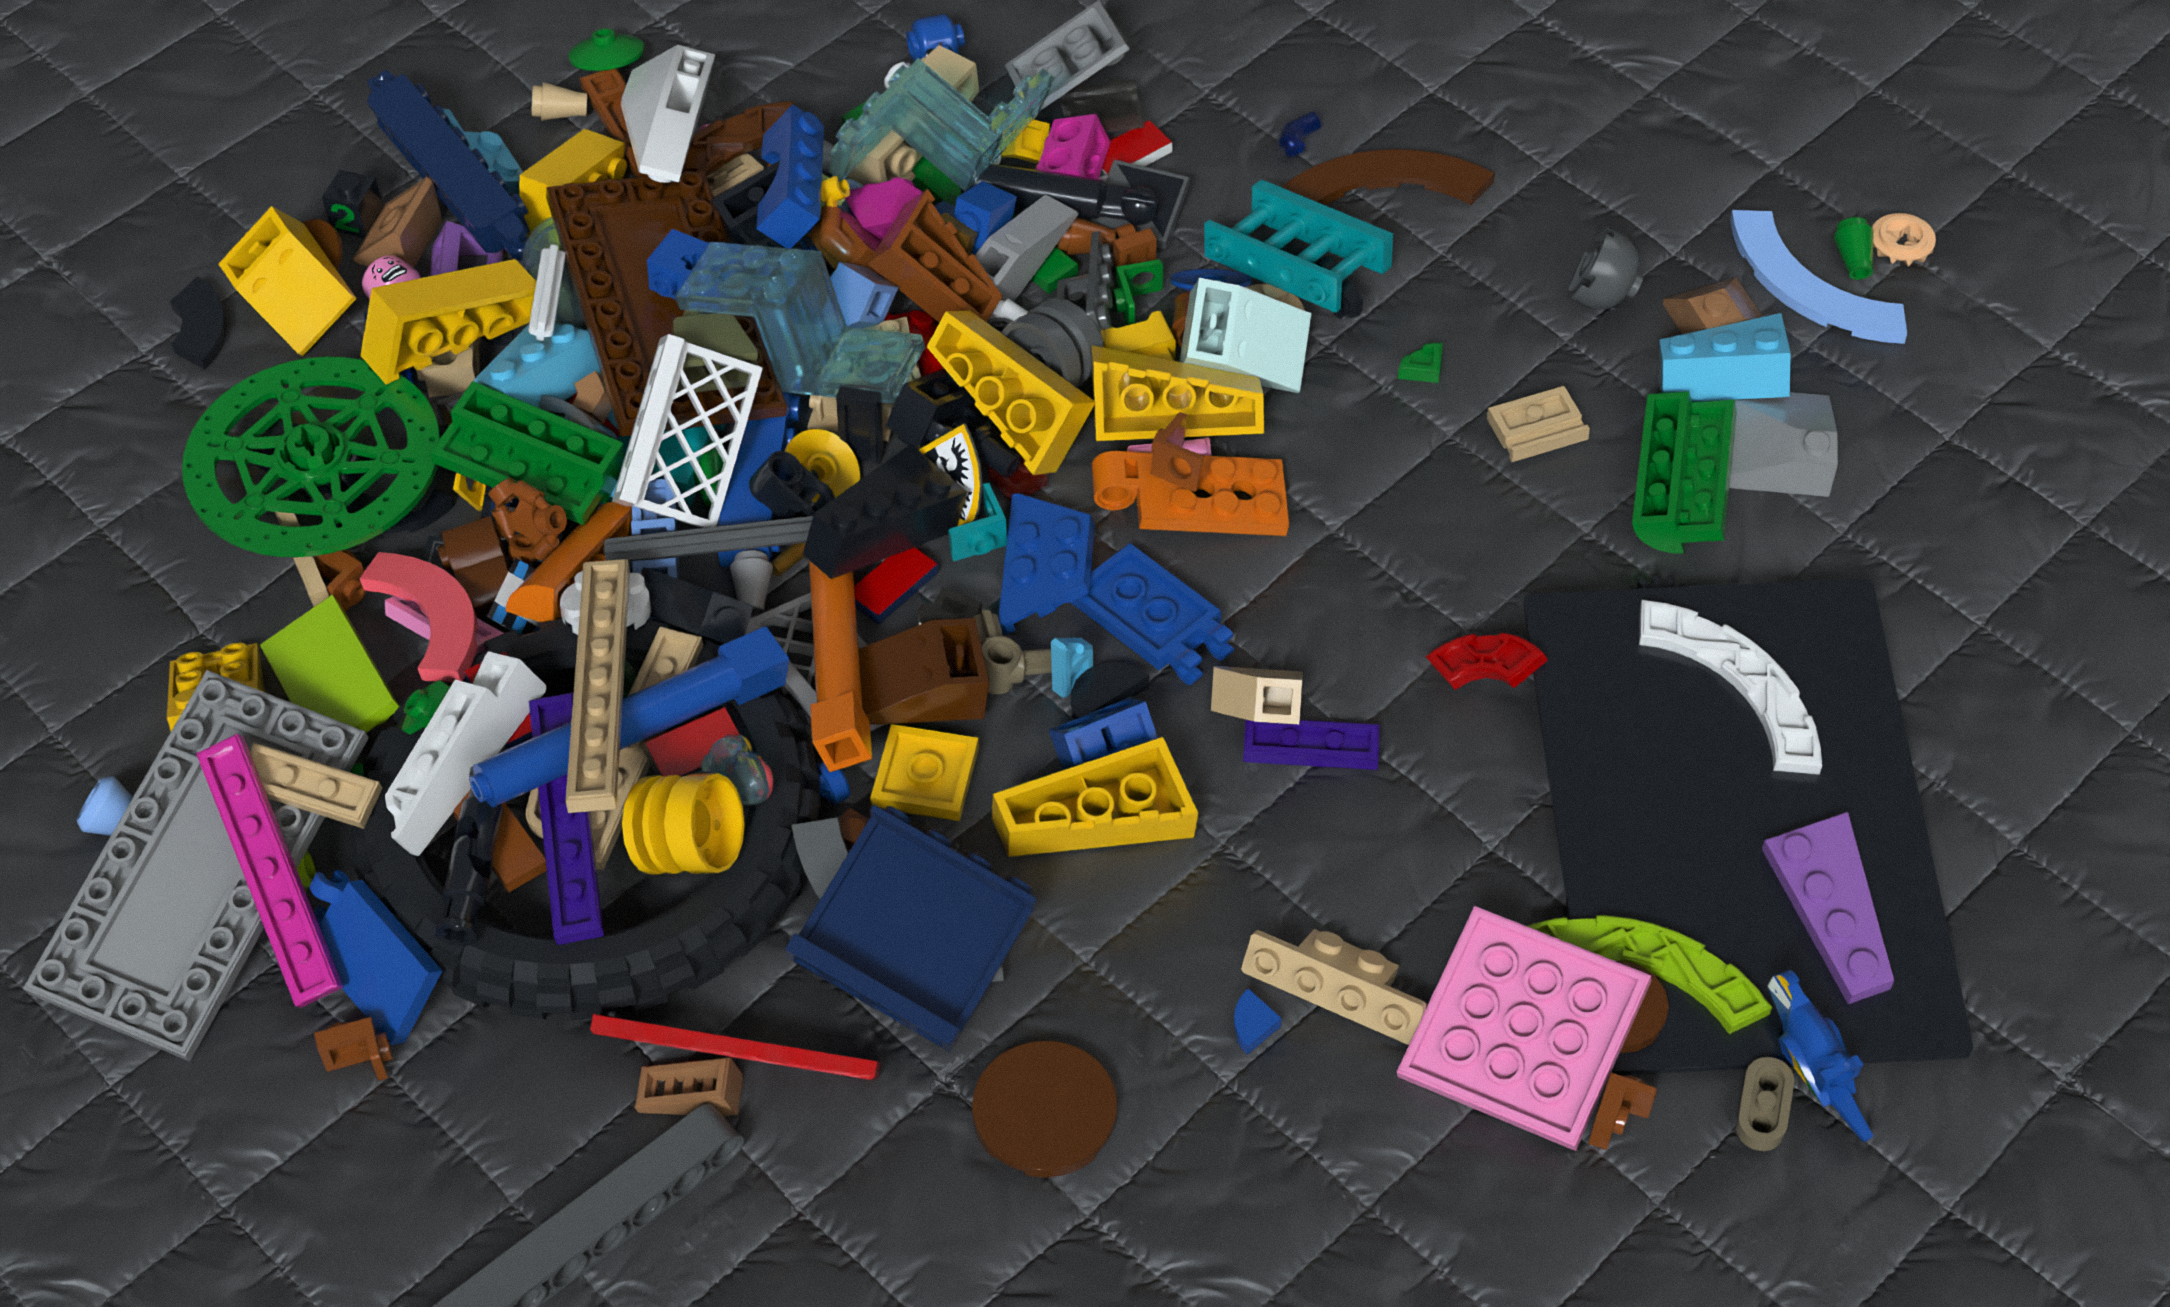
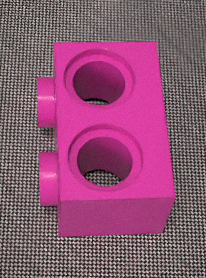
(1075, 147)

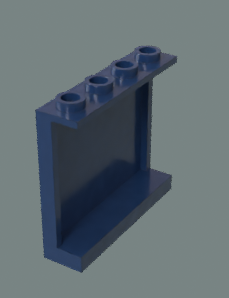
(913, 927)

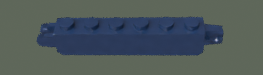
(443, 155)

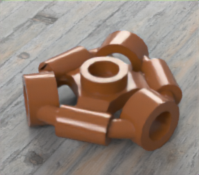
(529, 518)

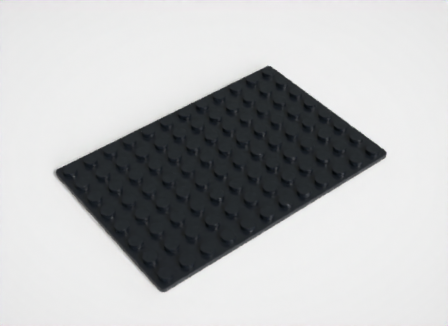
(1674, 790)

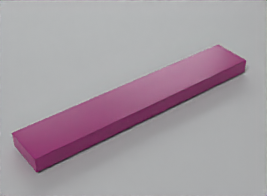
(269, 871)

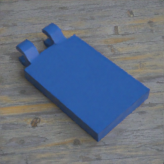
(1154, 613)
(374, 955)

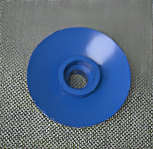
(1187, 279)

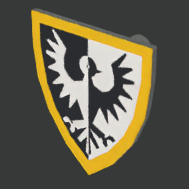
(958, 457)

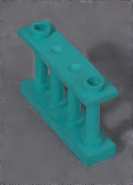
(1310, 222)

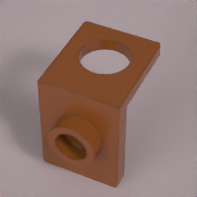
(1169, 444)

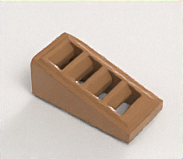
(720, 1081)

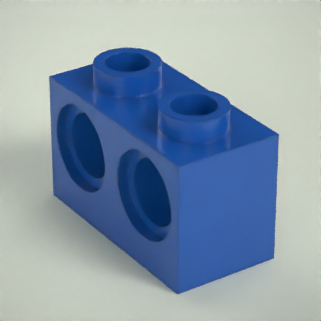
(1103, 732)

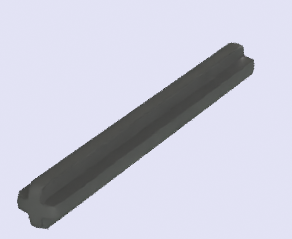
(708, 540)

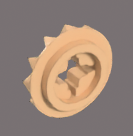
(1892, 227)

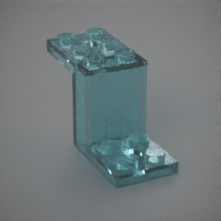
(939, 123)
(799, 320)

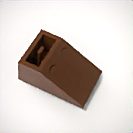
(925, 674)

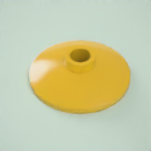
(828, 457)

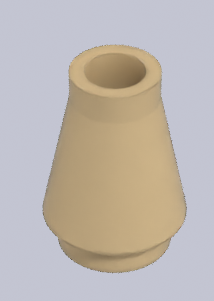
(557, 102)

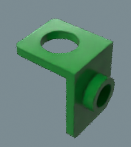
(1125, 289)

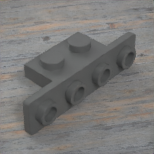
(1092, 290)

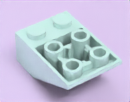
(1245, 334)

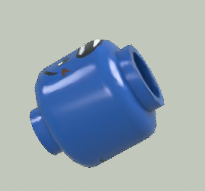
(933, 31)

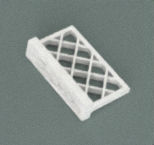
(651, 423)

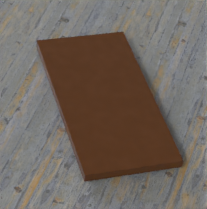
(606, 240)

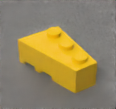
(579, 160)

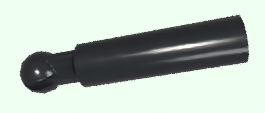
(1085, 195)

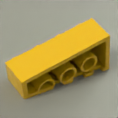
(1018, 392)
(1146, 393)
(1098, 804)

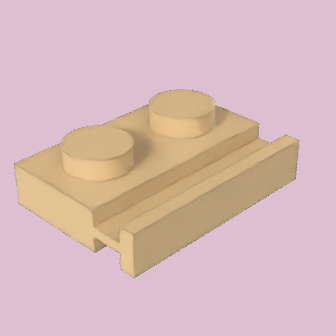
(1538, 423)

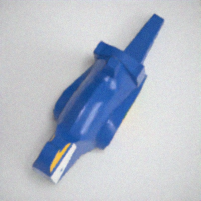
(1817, 1051)

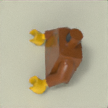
(839, 233)

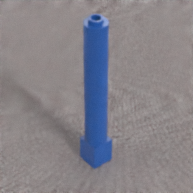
(739, 672)

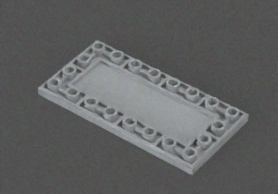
(166, 901)

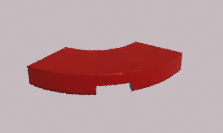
(1487, 656)

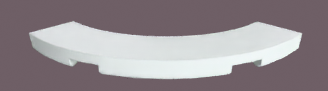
(1749, 669)

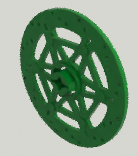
(240, 522)

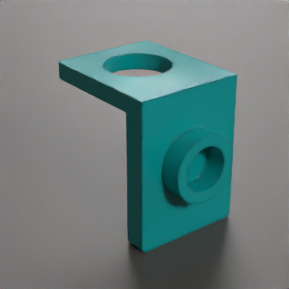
(980, 535)

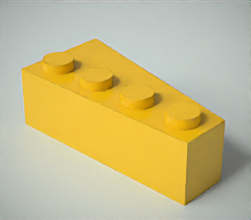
(443, 313)

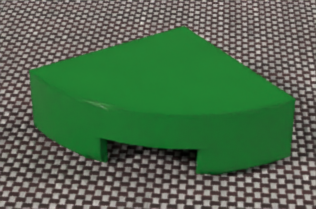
(1422, 364)

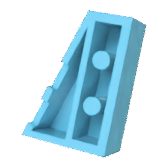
(1728, 361)
(541, 368)

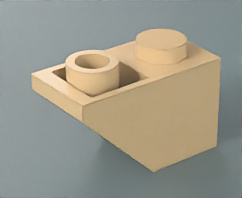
(1257, 694)

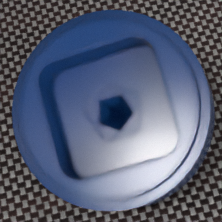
(833, 784)

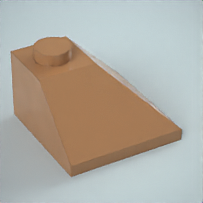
(1711, 306)

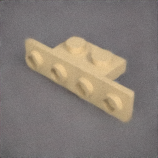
(1338, 979)

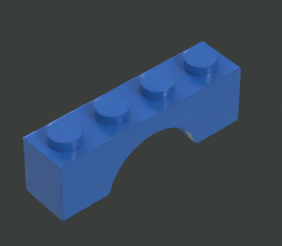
(795, 194)

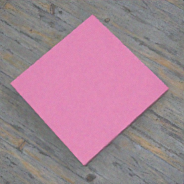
(1524, 1027)

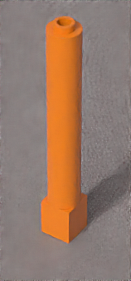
(837, 718)

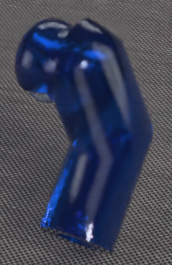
(1296, 129)

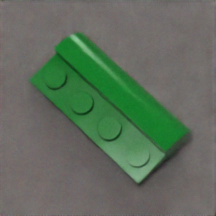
(507, 438)
(1683, 471)

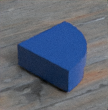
(1253, 1021)

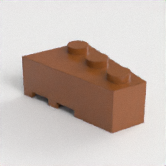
(932, 265)

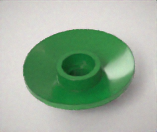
(606, 51)

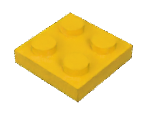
(925, 772)

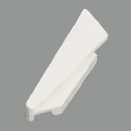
(464, 730)

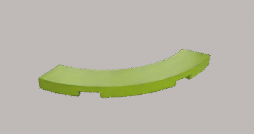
(1670, 957)

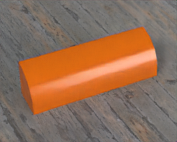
(541, 592)

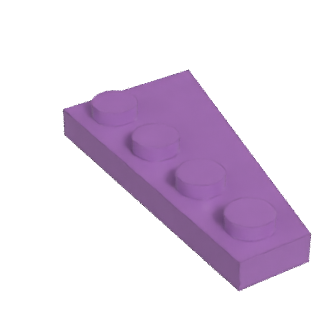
(1832, 897)

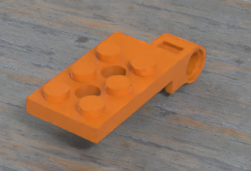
(1167, 506)

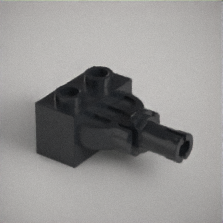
(740, 206)
(937, 406)

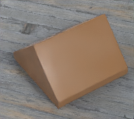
(403, 226)

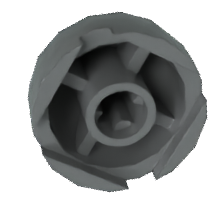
(1606, 272)

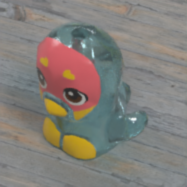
(744, 768)

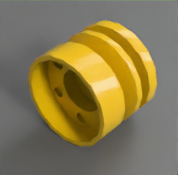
(683, 823)

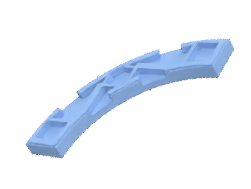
(1806, 293)

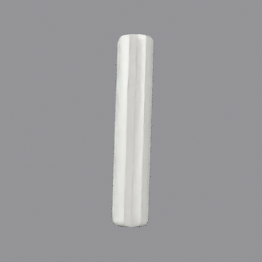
(547, 292)

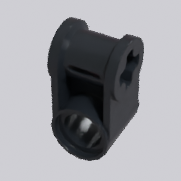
(788, 487)

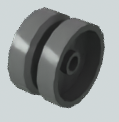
(1059, 337)

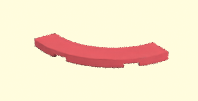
(441, 600)

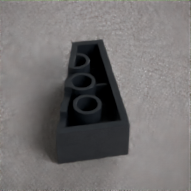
(884, 514)

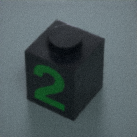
(352, 203)

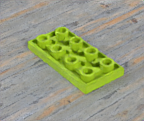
(329, 668)

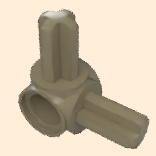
(1004, 657)

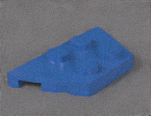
(1044, 559)

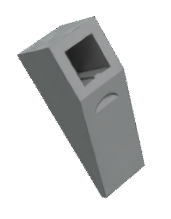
(1023, 244)

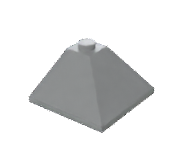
(1072, 51)
(1785, 445)

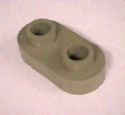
(1763, 1106)

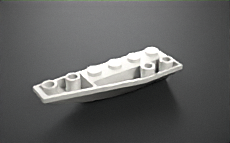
(664, 109)

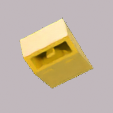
(287, 279)
(233, 661)

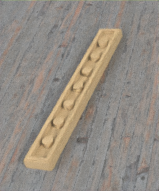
(598, 687)

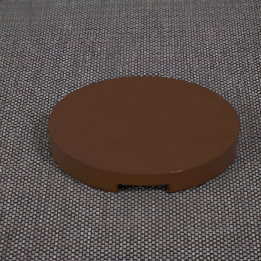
(1044, 1108)

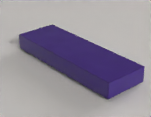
(1313, 744)

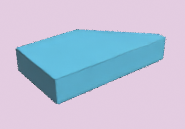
(1068, 661)

